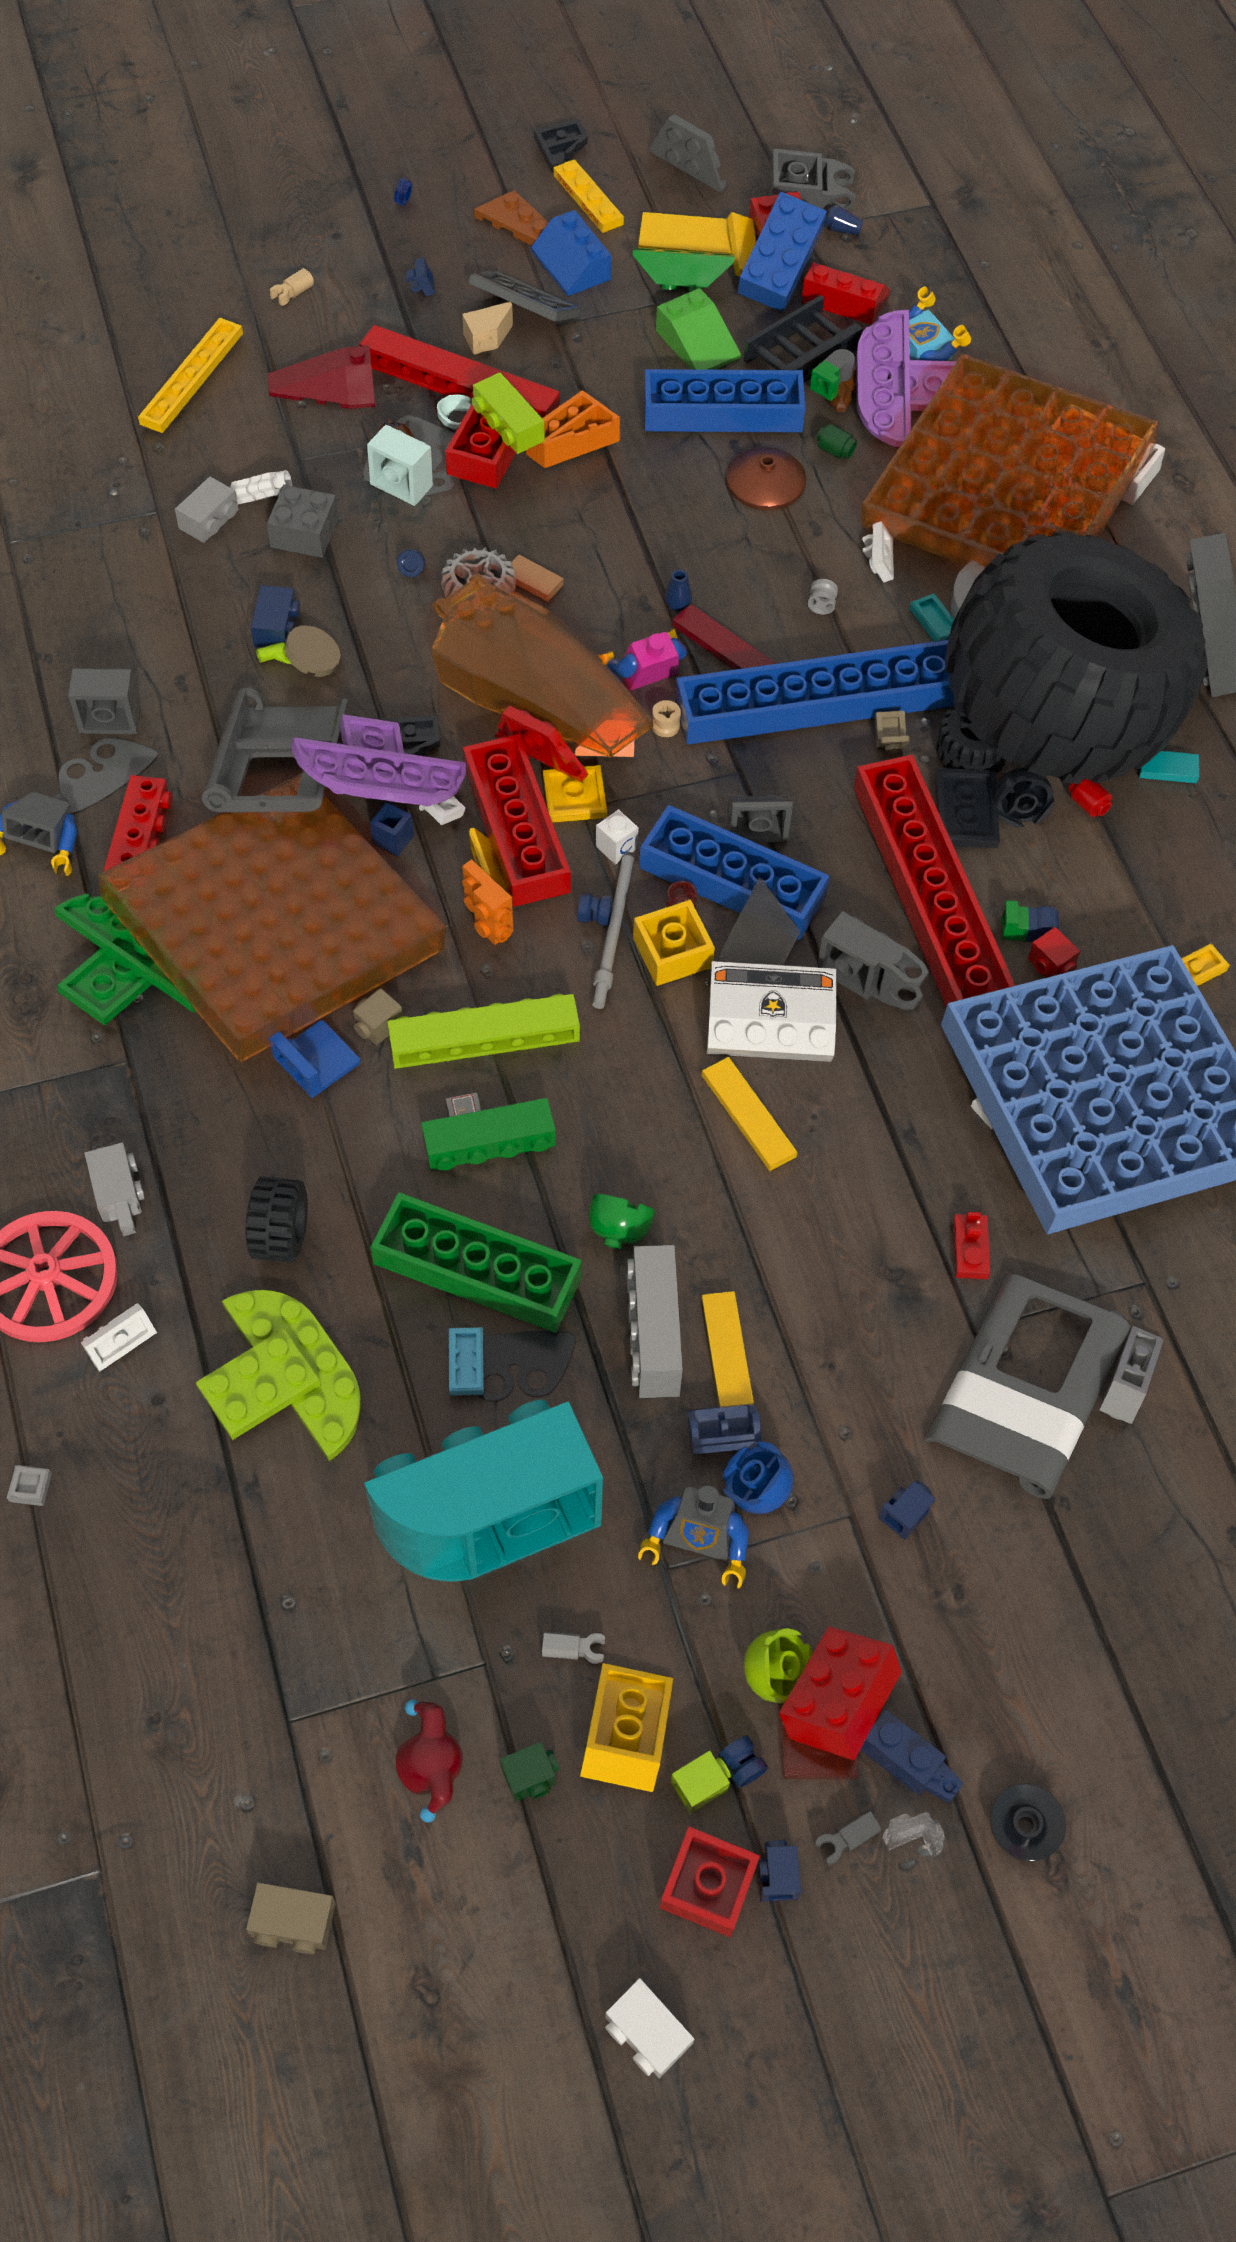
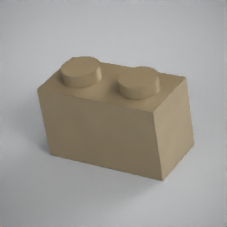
(290, 1918)

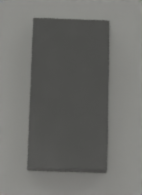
(525, 295)

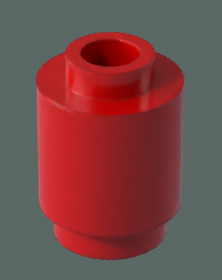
(1091, 797)

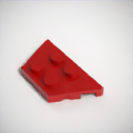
(541, 742)

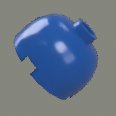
(759, 1478)

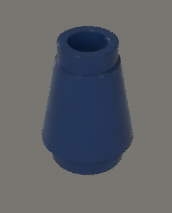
(843, 221)
(678, 592)

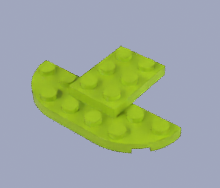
(287, 1365)

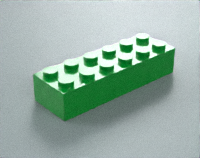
(477, 1262)

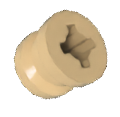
(666, 726)

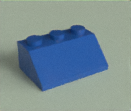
(572, 254)

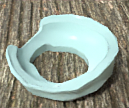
(450, 404)

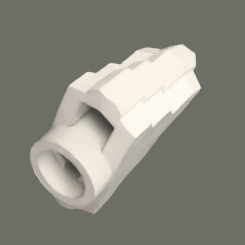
(261, 486)

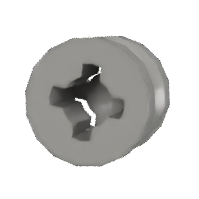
(822, 596)

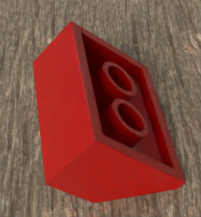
(845, 293)

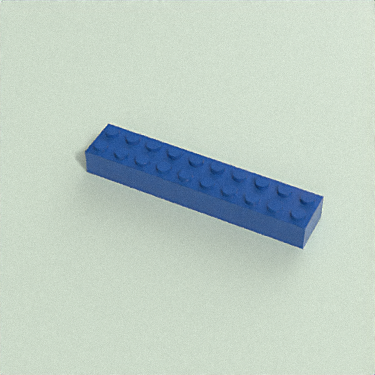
(813, 692)

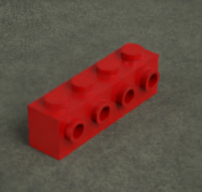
(140, 819)

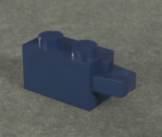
(910, 1758)

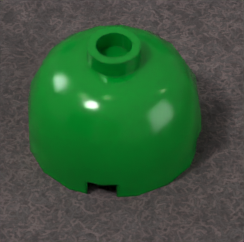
(619, 1220)

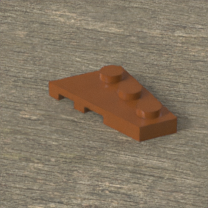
(514, 215)

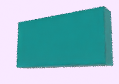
(932, 617)
(1172, 767)

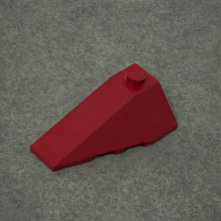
(334, 377)

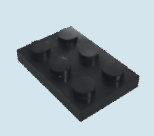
(968, 806)

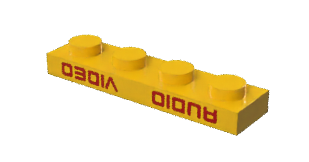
(588, 196)

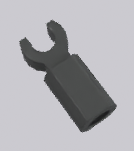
(849, 1835)

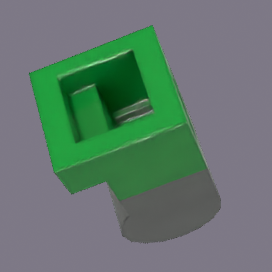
(832, 372)

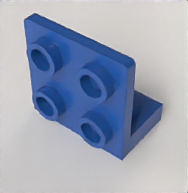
(314, 1057)

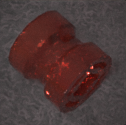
(681, 892)

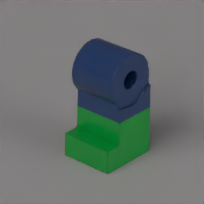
(1027, 922)

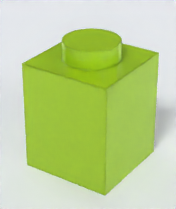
(701, 1781)

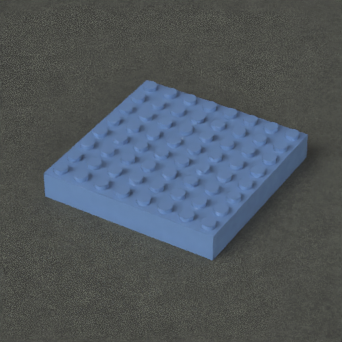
(1103, 1085)

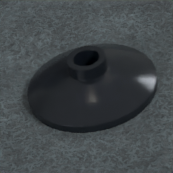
(1037, 1807)

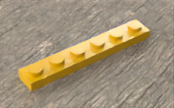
(190, 375)

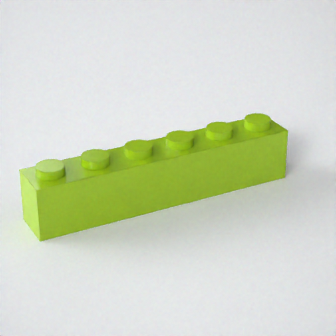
(484, 1030)

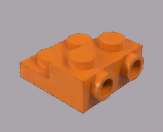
(488, 903)

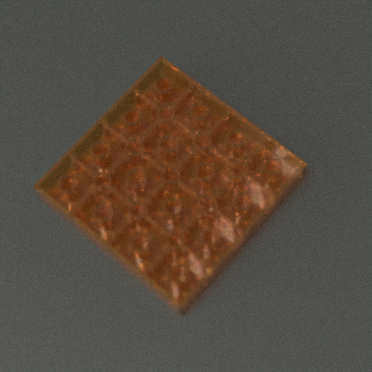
(1006, 463)
(271, 918)

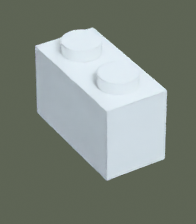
(648, 2029)

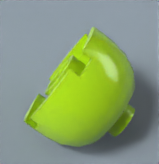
(775, 1663)

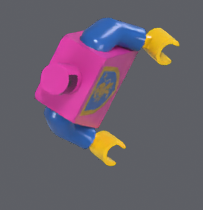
(648, 659)

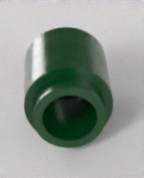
(836, 442)

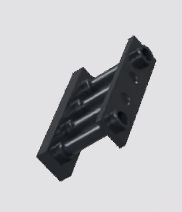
(797, 323)

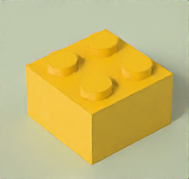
(673, 942)

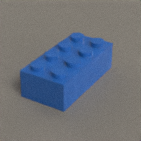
(782, 252)

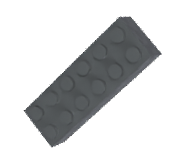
(1215, 601)

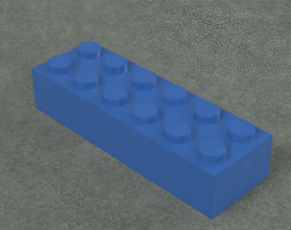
(724, 400)
(728, 866)

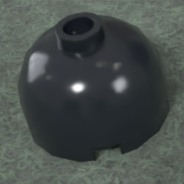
(1023, 797)

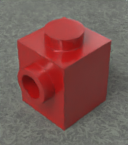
(1053, 954)

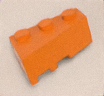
(576, 429)

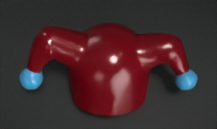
(430, 1758)

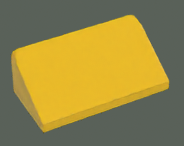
(484, 855)

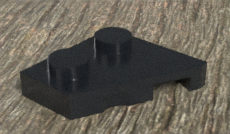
(560, 141)
(418, 733)

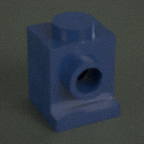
(907, 1508)
(779, 1872)

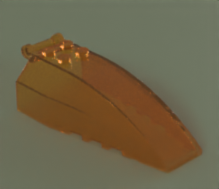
(519, 654)

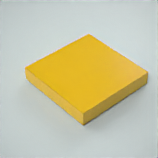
(575, 800)

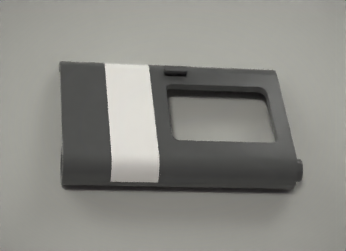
(1015, 1421)

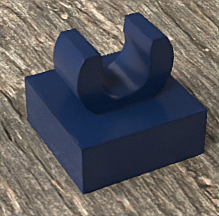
(423, 277)

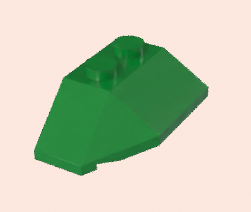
(682, 267)

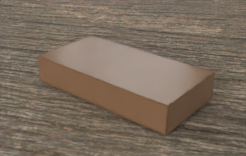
(536, 578)

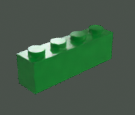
(488, 1134)

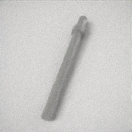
(604, 977)

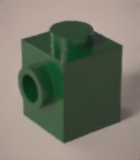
(530, 1772)

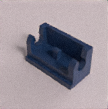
(724, 1428)

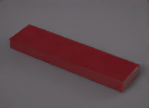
(718, 639)

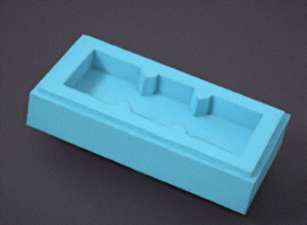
(466, 1361)

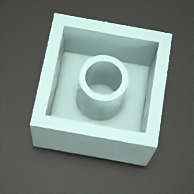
(400, 465)

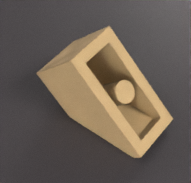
(487, 327)

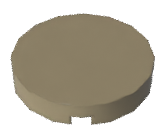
(312, 650)

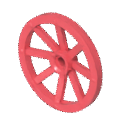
(51, 1278)

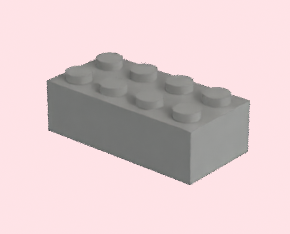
(654, 1321)

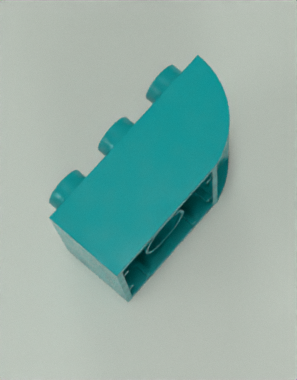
(488, 1495)

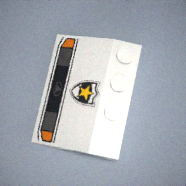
(772, 1011)

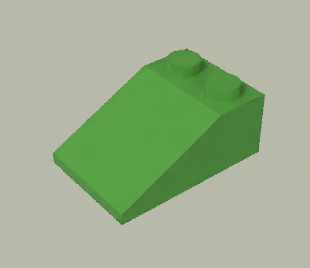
(696, 331)

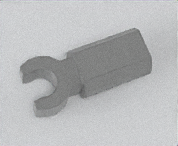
(572, 1646)

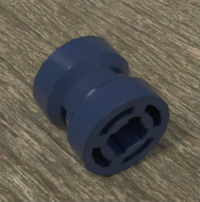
(594, 909)
(743, 1761)

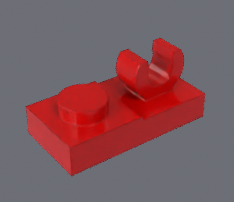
(971, 1246)

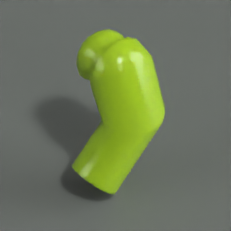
(272, 652)

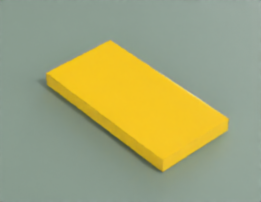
(684, 233)

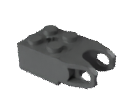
(811, 177)
(870, 962)

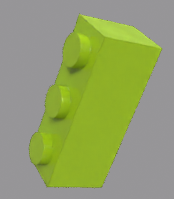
(508, 413)

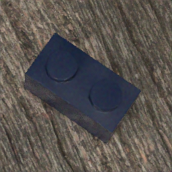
(274, 615)

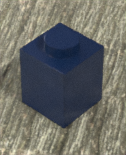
(392, 829)

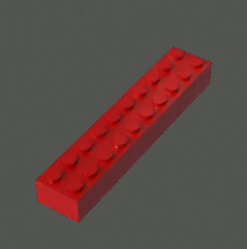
(930, 880)

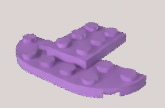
(890, 382)
(375, 766)

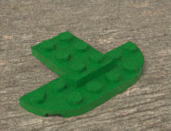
(117, 970)

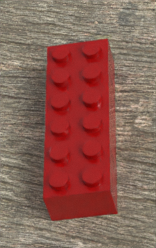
(517, 820)

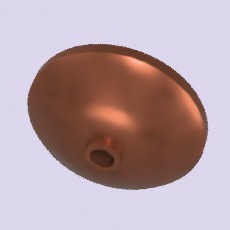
(766, 478)

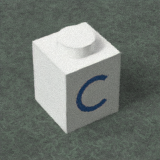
(616, 836)

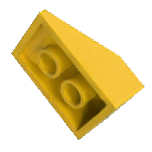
(627, 1727)

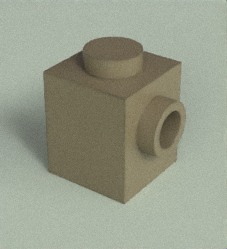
(372, 1016)

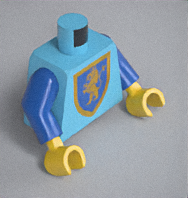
(928, 337)

